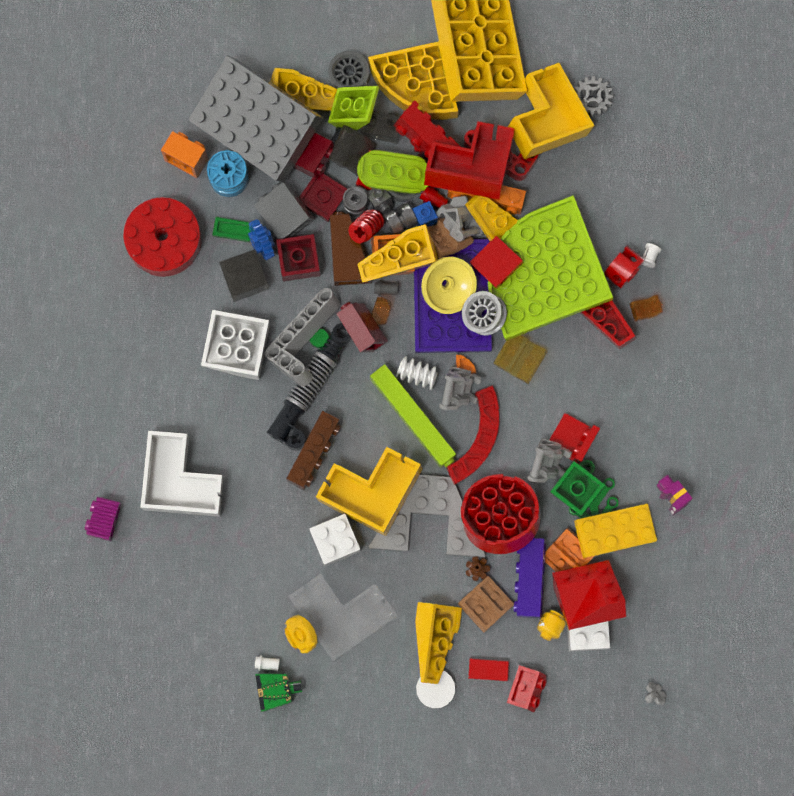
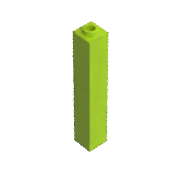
(413, 416)

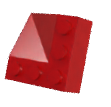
(589, 595)

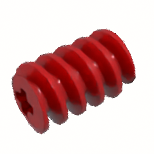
(366, 226)

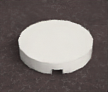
(436, 694)

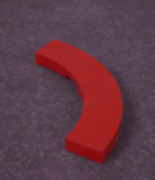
(484, 439)

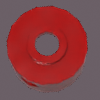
(622, 268)

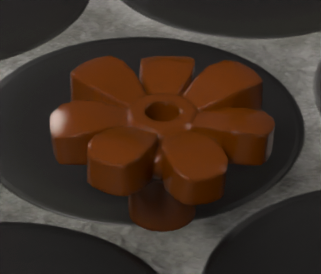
(477, 572)

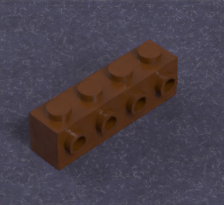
(313, 450)

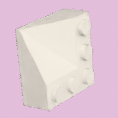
(236, 344)

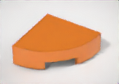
(464, 363)

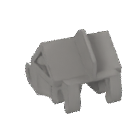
(458, 216)
(458, 388)
(547, 461)

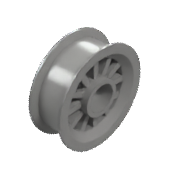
(492, 304)

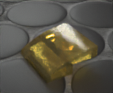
(520, 358)

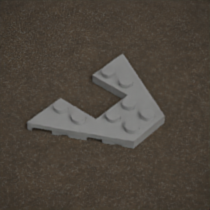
(430, 497)

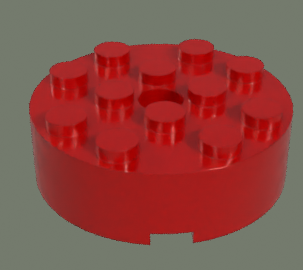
(156, 218)
(500, 514)

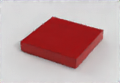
(496, 262)

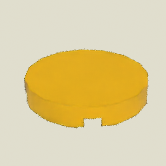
(300, 634)

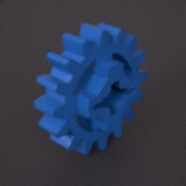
(261, 239)

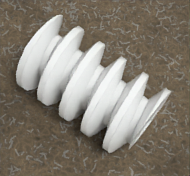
(417, 372)

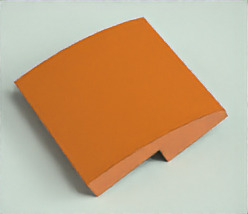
(565, 552)

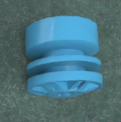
(236, 179)

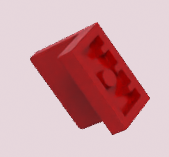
(574, 436)

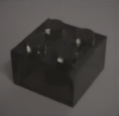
(244, 275)

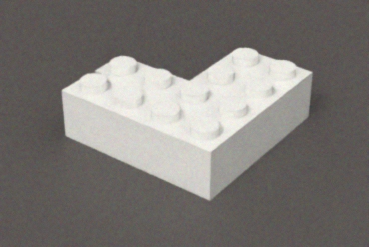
(169, 486)

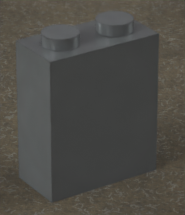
(283, 211)

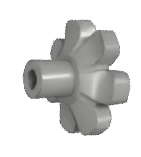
(655, 694)

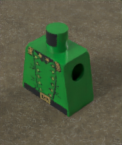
(275, 690)

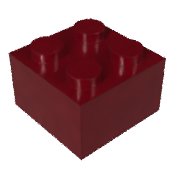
(298, 257)

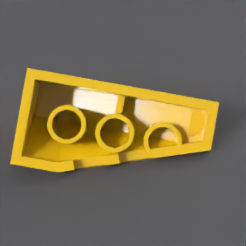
(405, 253)

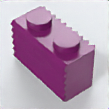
(103, 518)

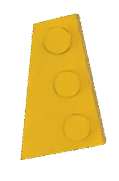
(490, 217)

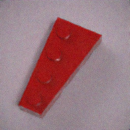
(420, 129)
(610, 323)

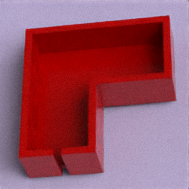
(472, 170)

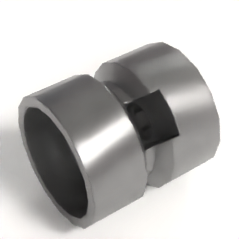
(355, 201)
(400, 219)

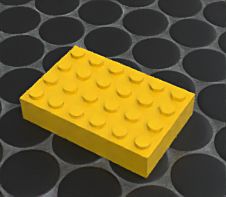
(479, 50)

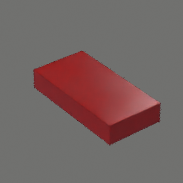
(488, 670)

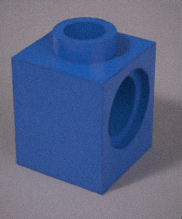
(425, 214)

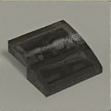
(350, 148)

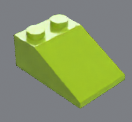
(353, 106)

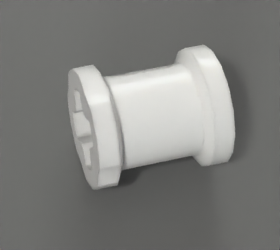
(650, 255)

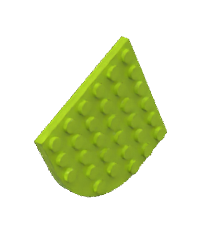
(557, 273)

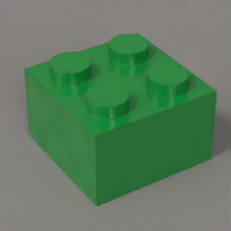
(577, 488)

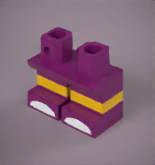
(674, 493)

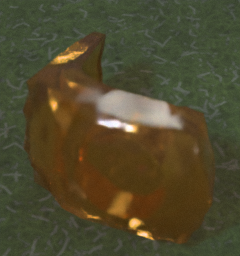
(381, 310)

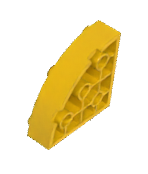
(415, 75)

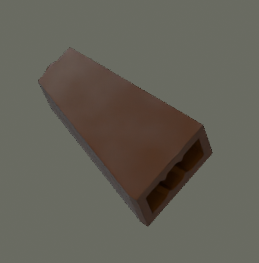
(345, 252)

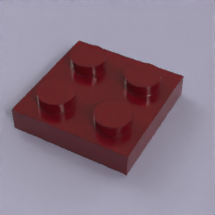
(323, 196)

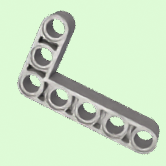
(298, 333)

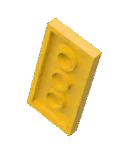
(615, 530)

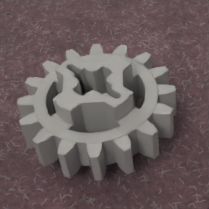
(597, 102)

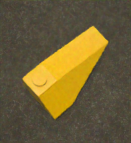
(304, 89)
(434, 635)

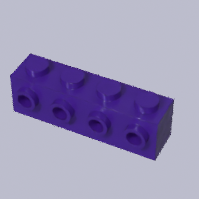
(531, 579)

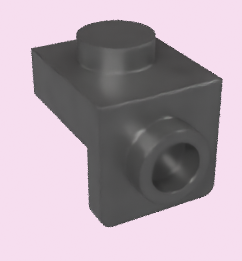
(380, 200)

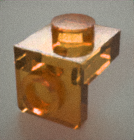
(646, 308)

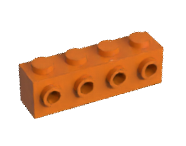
(510, 199)

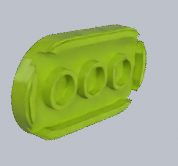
(392, 171)

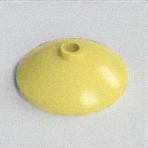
(459, 286)

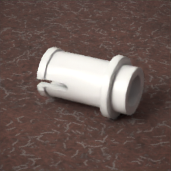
(266, 663)

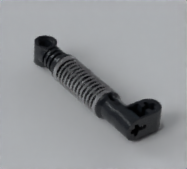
(301, 395)

